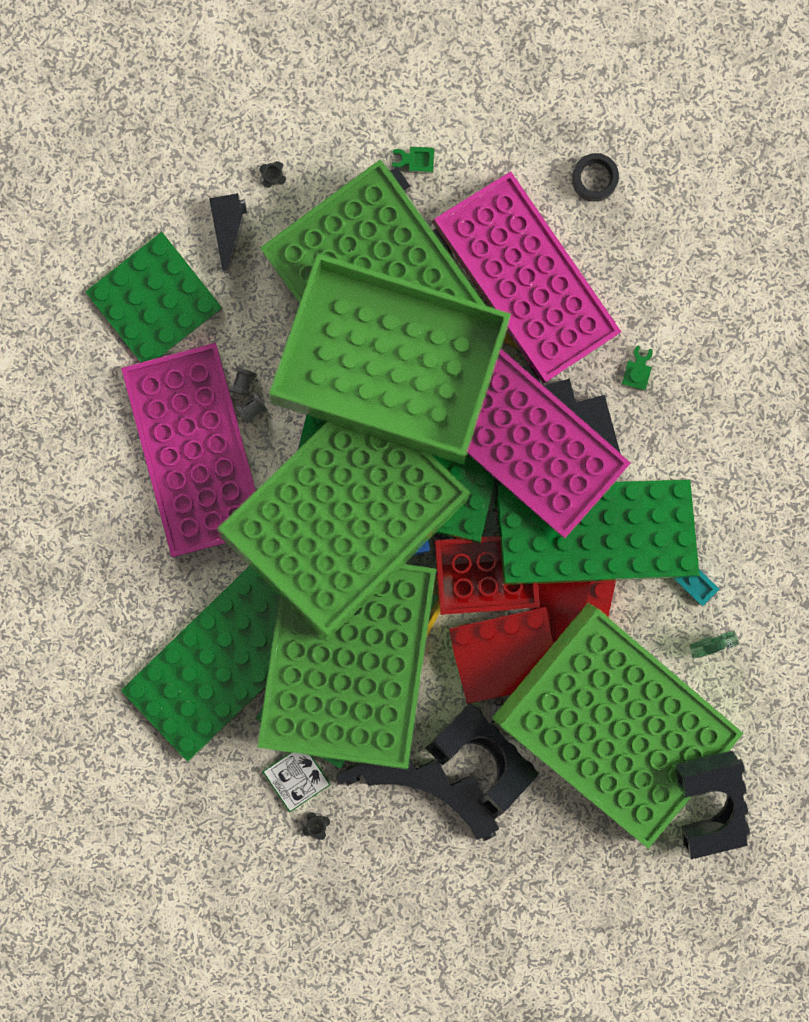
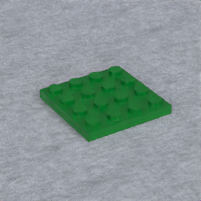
(154, 299)

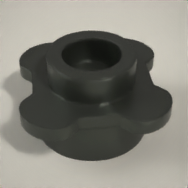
(267, 169)
(318, 832)

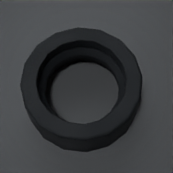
(601, 159)

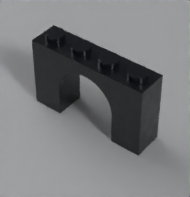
(513, 770)
(728, 827)

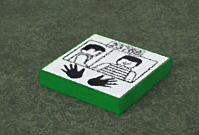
(296, 779)

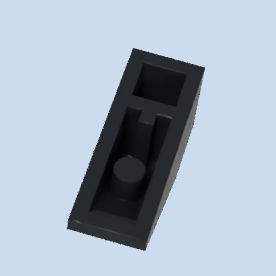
(228, 223)

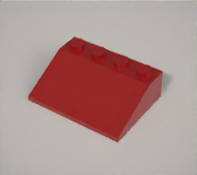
(473, 578)
(568, 599)
(500, 652)

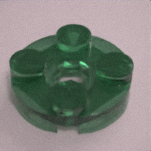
(713, 644)

